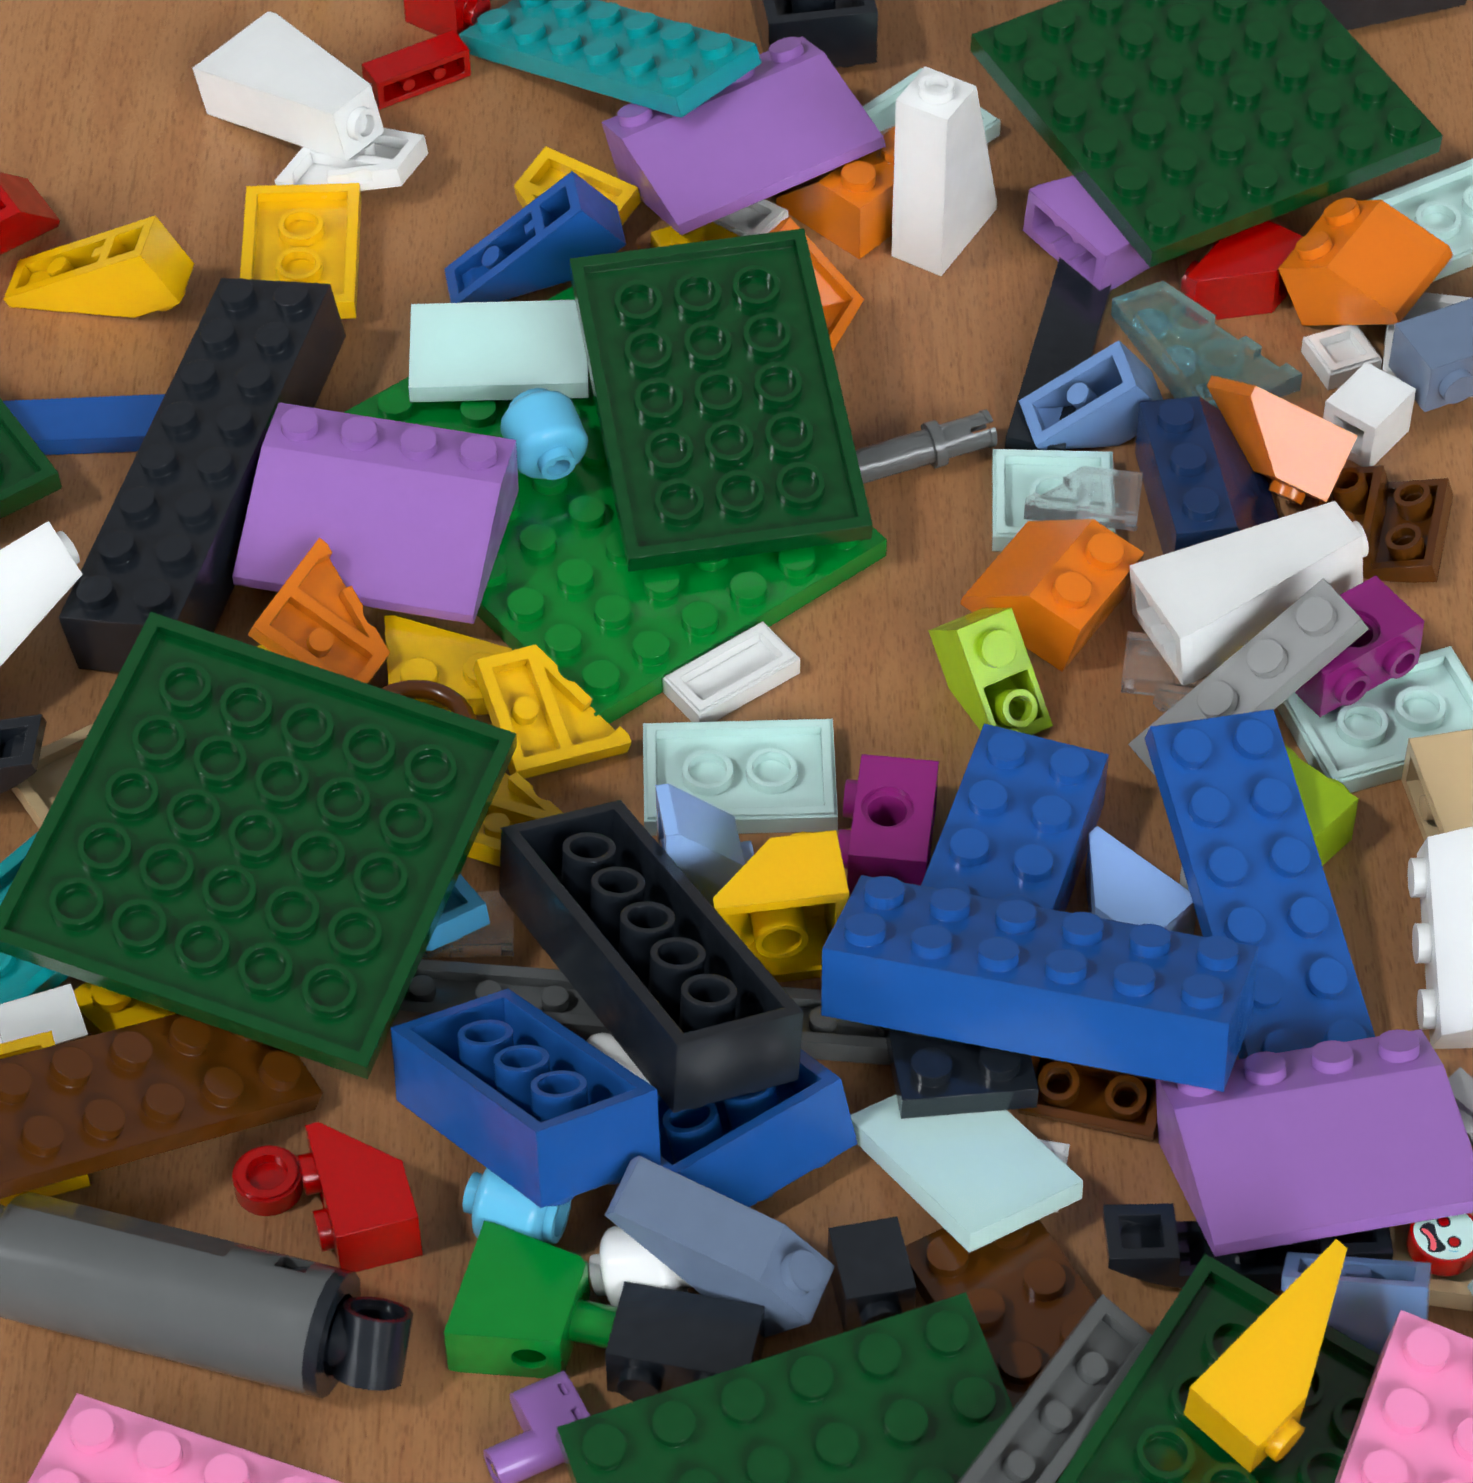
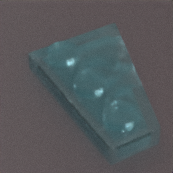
(1188, 347)

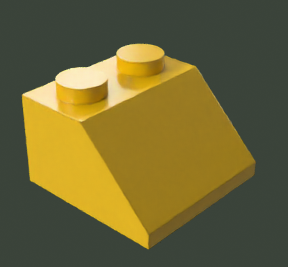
(787, 902)

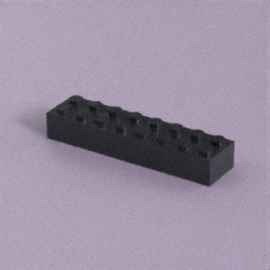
(188, 491)

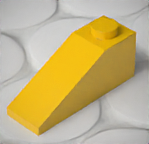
(107, 274)
(1260, 1384)

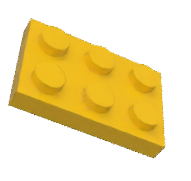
(304, 237)

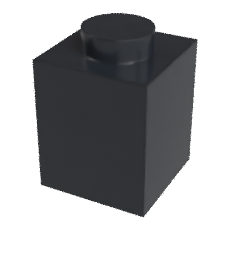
(870, 1272)

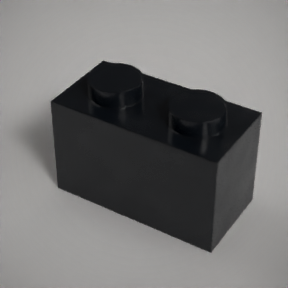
(678, 1338)

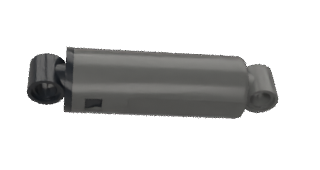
(196, 1299)

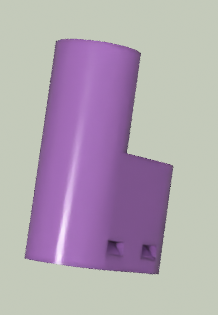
(539, 1412)

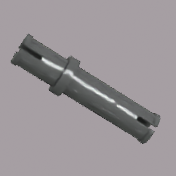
(930, 445)

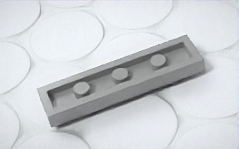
(1271, 663)

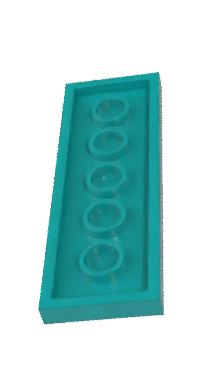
(613, 51)

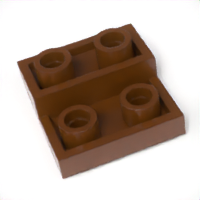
(1400, 519)
(1095, 1098)

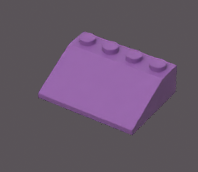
(745, 142)
(398, 503)
(1319, 1143)

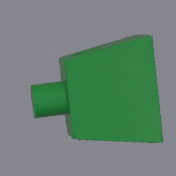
(522, 1308)

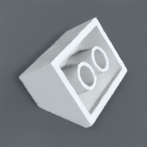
(1445, 937)

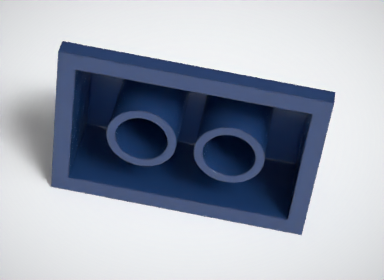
(1196, 474)

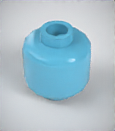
(545, 433)
(496, 1201)

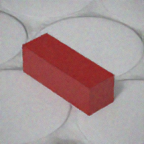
(417, 69)

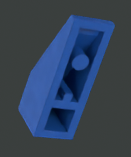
(537, 244)

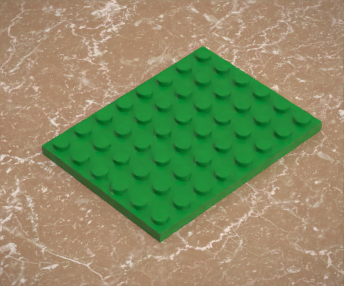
(568, 581)

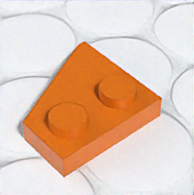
(321, 621)

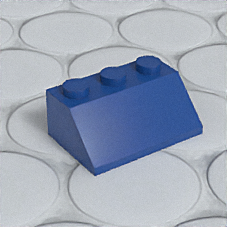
(762, 1138)

